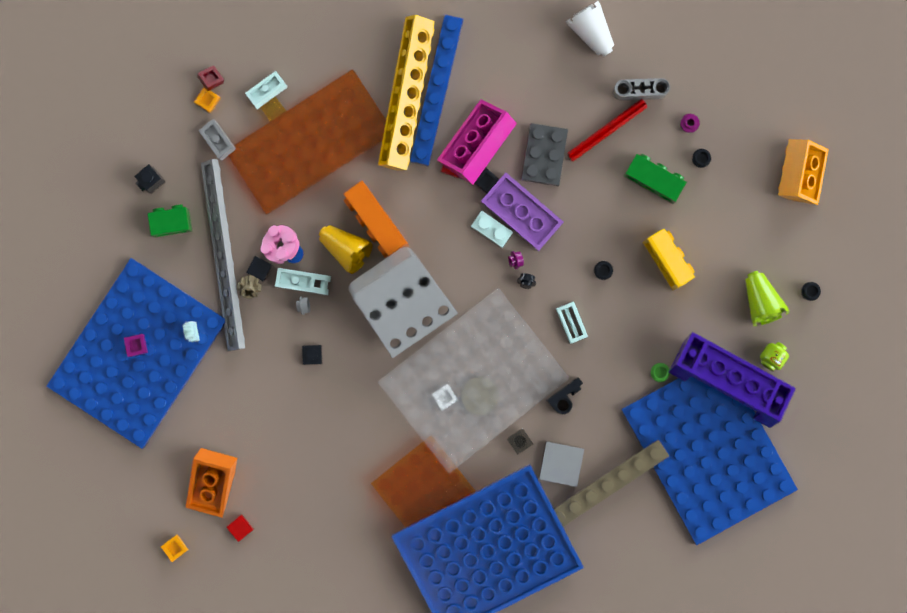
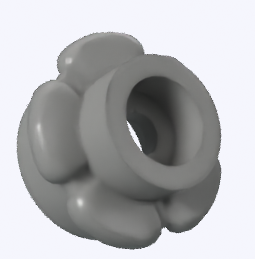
(303, 305)

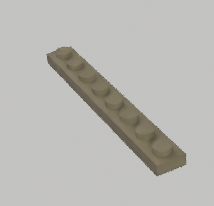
(610, 482)

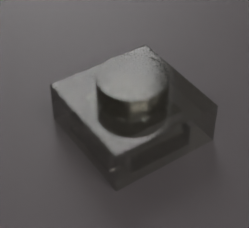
(520, 441)

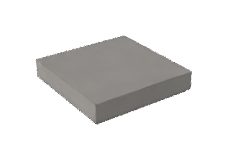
(561, 464)

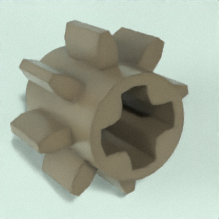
(249, 286)

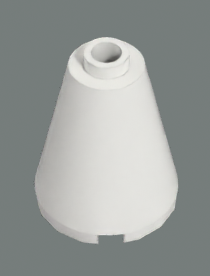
(593, 29)

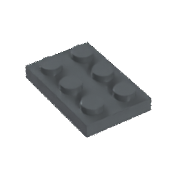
(544, 154)

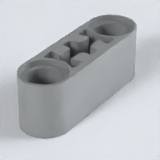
(645, 83)

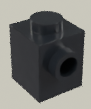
(149, 179)

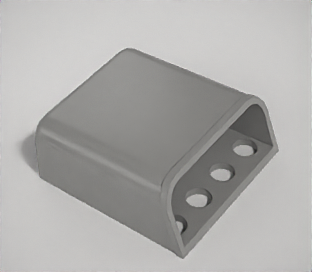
(398, 297)

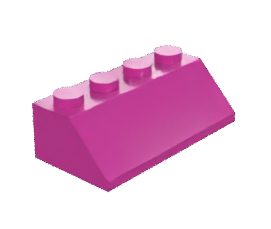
(477, 141)

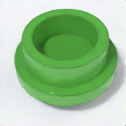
(659, 372)

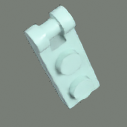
(302, 281)

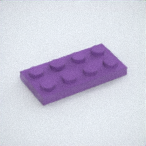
(522, 211)

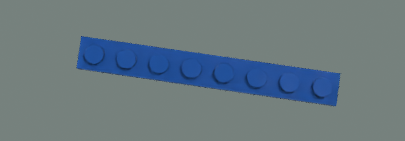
(436, 90)

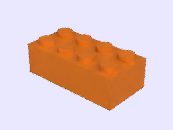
(375, 218)

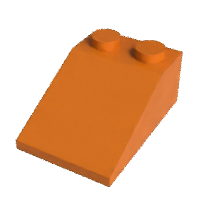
(210, 482)

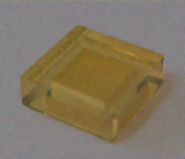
(273, 109)

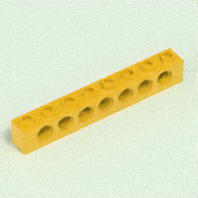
(399, 101)

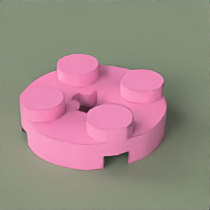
(273, 237)

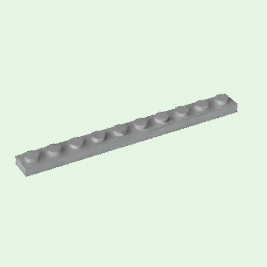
(223, 255)

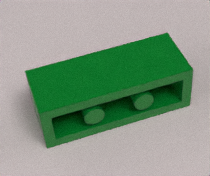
(655, 178)

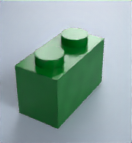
(169, 221)

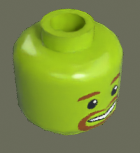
(774, 356)

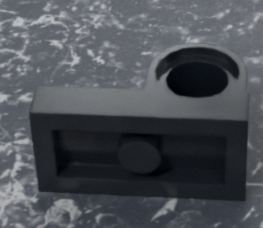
(573, 387)

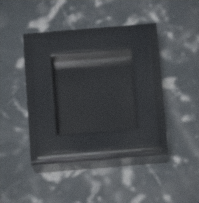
(486, 180)
(259, 268)

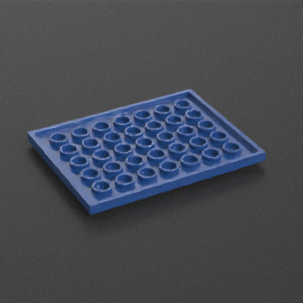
(136, 390)
(718, 455)
(489, 548)

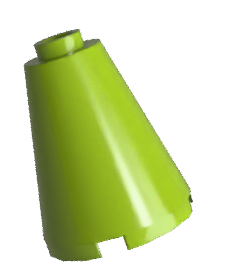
(763, 299)

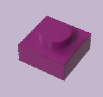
(135, 345)

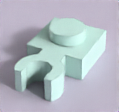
(191, 331)

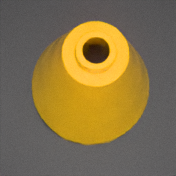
(345, 247)

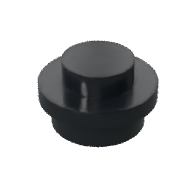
(701, 158)
(603, 270)
(526, 281)
(810, 291)

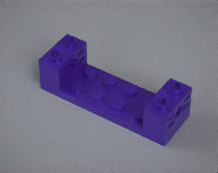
(733, 378)

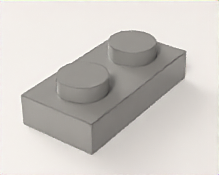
(217, 139)

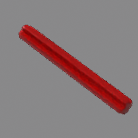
(606, 130)

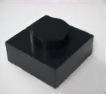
(312, 354)

